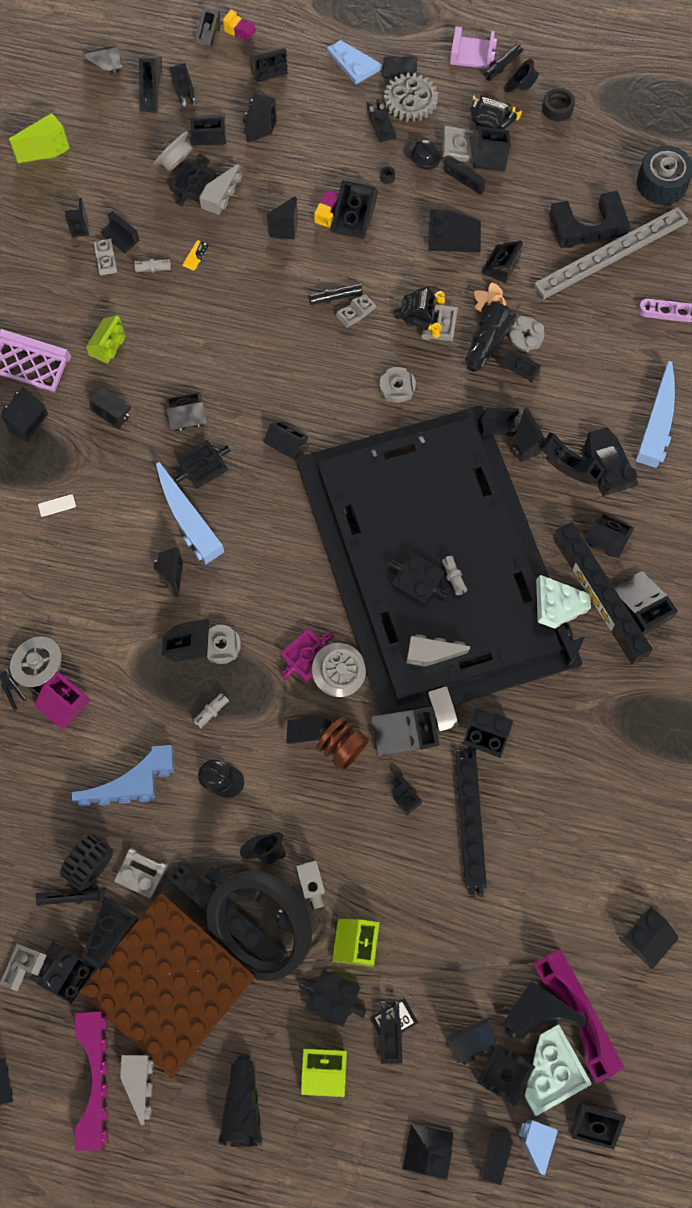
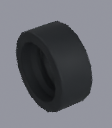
(556, 114)

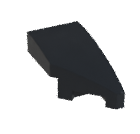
(404, 795)

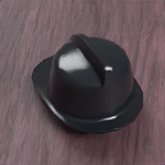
(523, 78)
(422, 153)
(221, 778)
(264, 847)

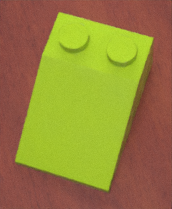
(40, 140)

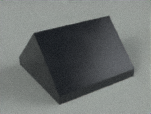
(283, 220)
(503, 261)
(597, 1126)

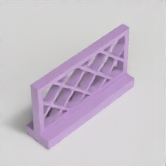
(37, 348)

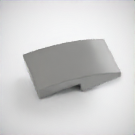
(105, 257)
(356, 311)
(443, 709)

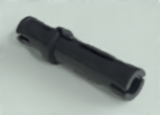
(499, 65)
(353, 290)
(68, 896)

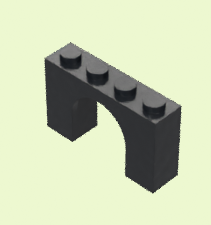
(572, 233)

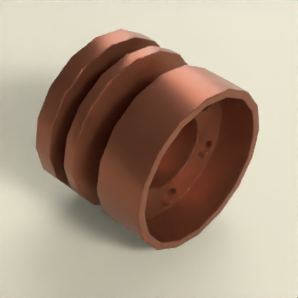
(339, 741)

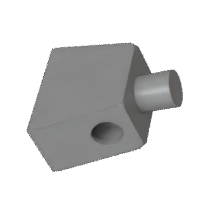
(309, 873)

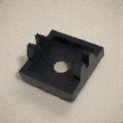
(491, 1080)

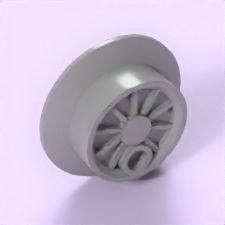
(174, 152)
(35, 661)
(338, 670)

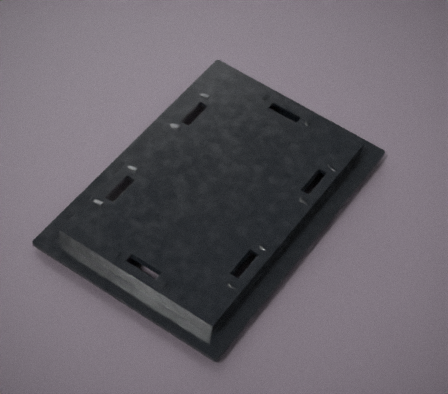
(436, 510)

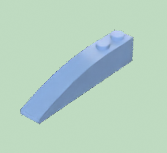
(659, 422)
(191, 524)

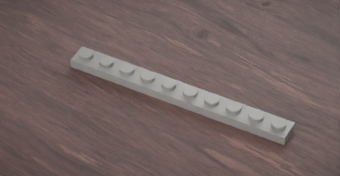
(610, 253)

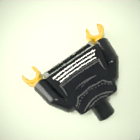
(492, 113)
(419, 309)

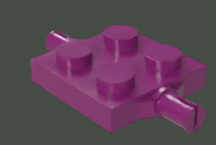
(302, 652)

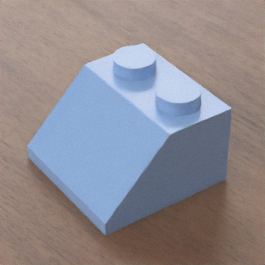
(537, 1143)

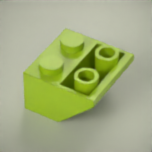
(106, 339)
(356, 942)
(324, 1072)

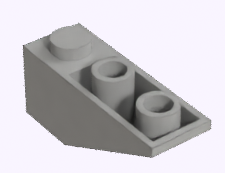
(217, 192)
(428, 651)
(135, 1078)

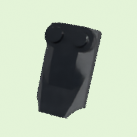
(609, 453)

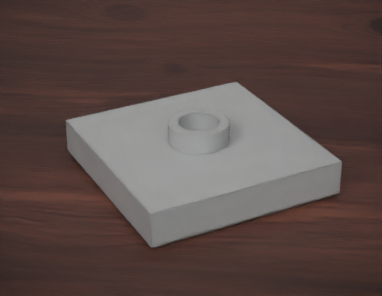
(457, 143)

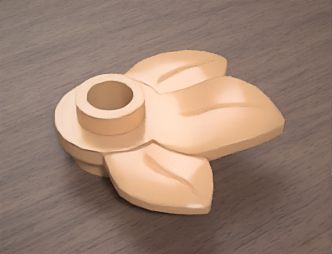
(493, 294)

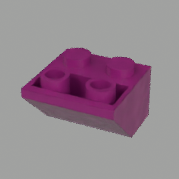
(60, 701)

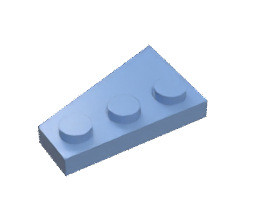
(353, 62)

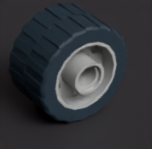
(664, 174)

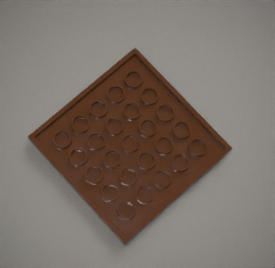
(167, 985)

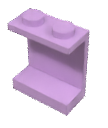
(472, 51)

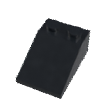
(354, 209)
(453, 232)

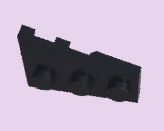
(110, 929)

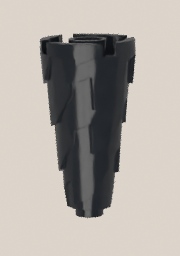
(491, 329)
(241, 1111)

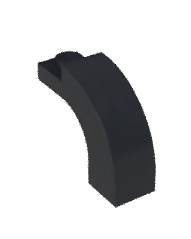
(569, 463)

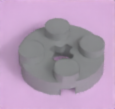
(527, 343)
(400, 375)
(230, 651)

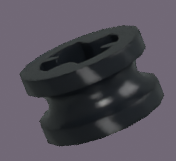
(387, 170)

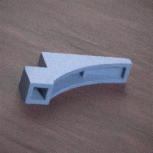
(135, 784)

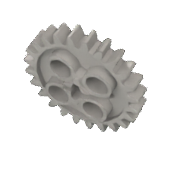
(410, 97)

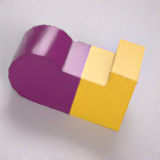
(238, 27)
(325, 209)

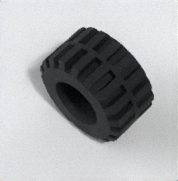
(86, 862)

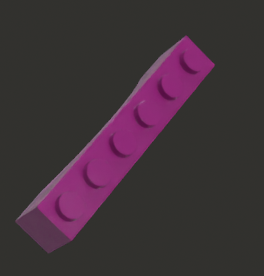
(599, 1052)
(90, 1130)

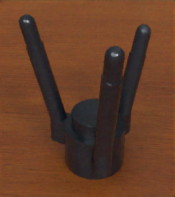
(9, 683)

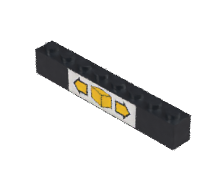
(602, 593)

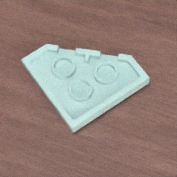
(559, 602)
(556, 1072)

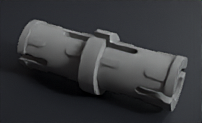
(152, 265)
(454, 575)
(210, 710)

